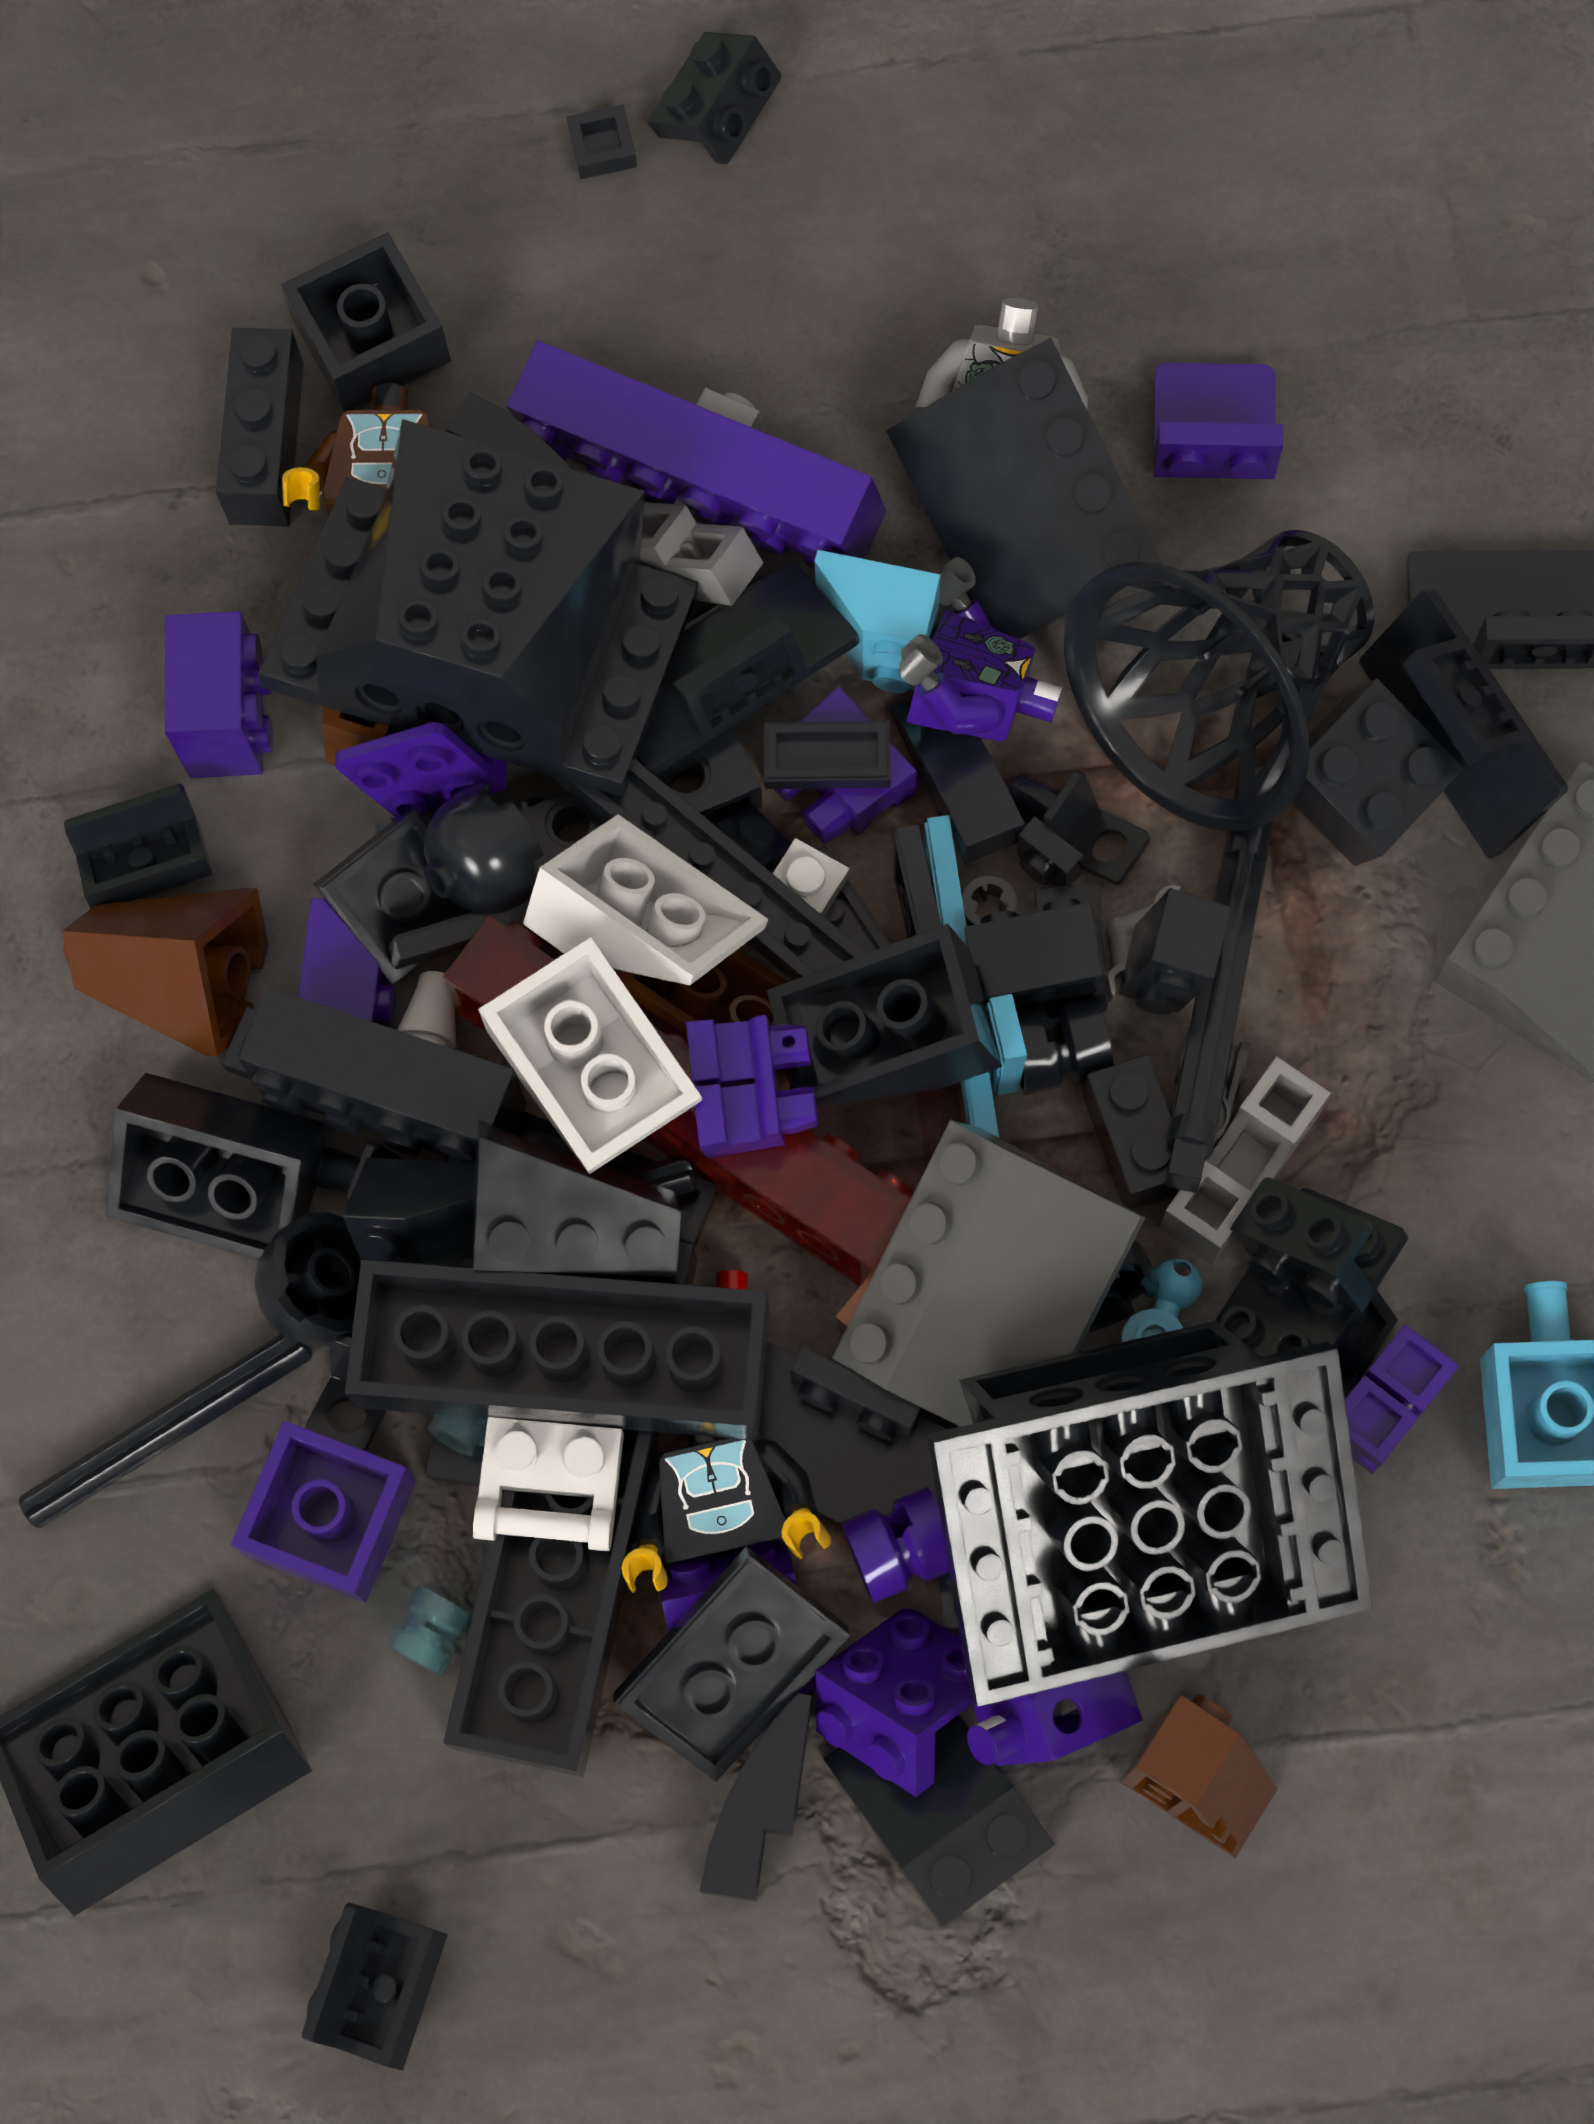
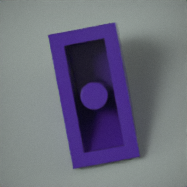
(341, 970)

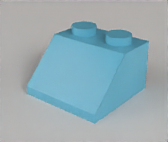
(884, 607)

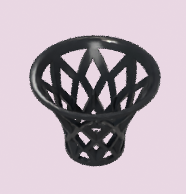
(1287, 662)

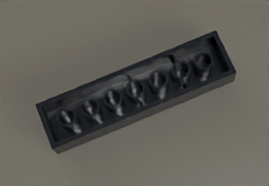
(550, 1619)

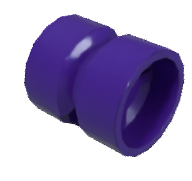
(898, 1544)

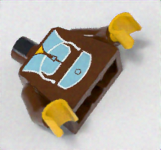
(357, 450)

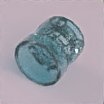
(423, 1645)

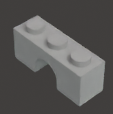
(1253, 1148)

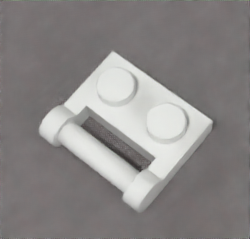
(549, 1461)

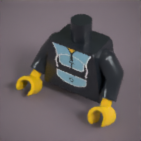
(720, 1499)

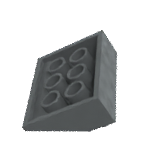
(1533, 939)
(985, 1272)

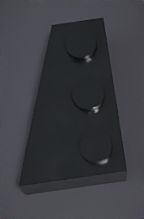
(553, 1217)

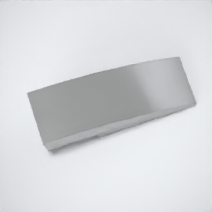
(706, 553)

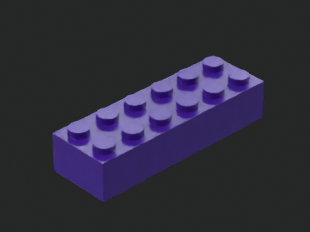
(696, 458)

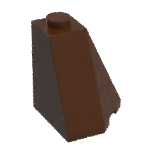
(172, 961)

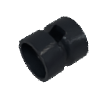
(1064, 1044)

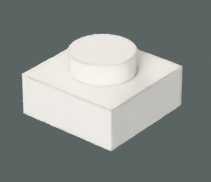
(812, 875)

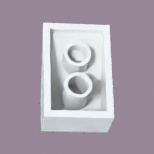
(638, 906)
(588, 1055)

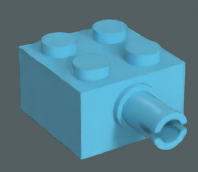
(1540, 1400)

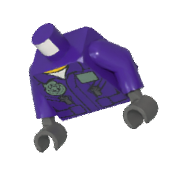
(970, 672)

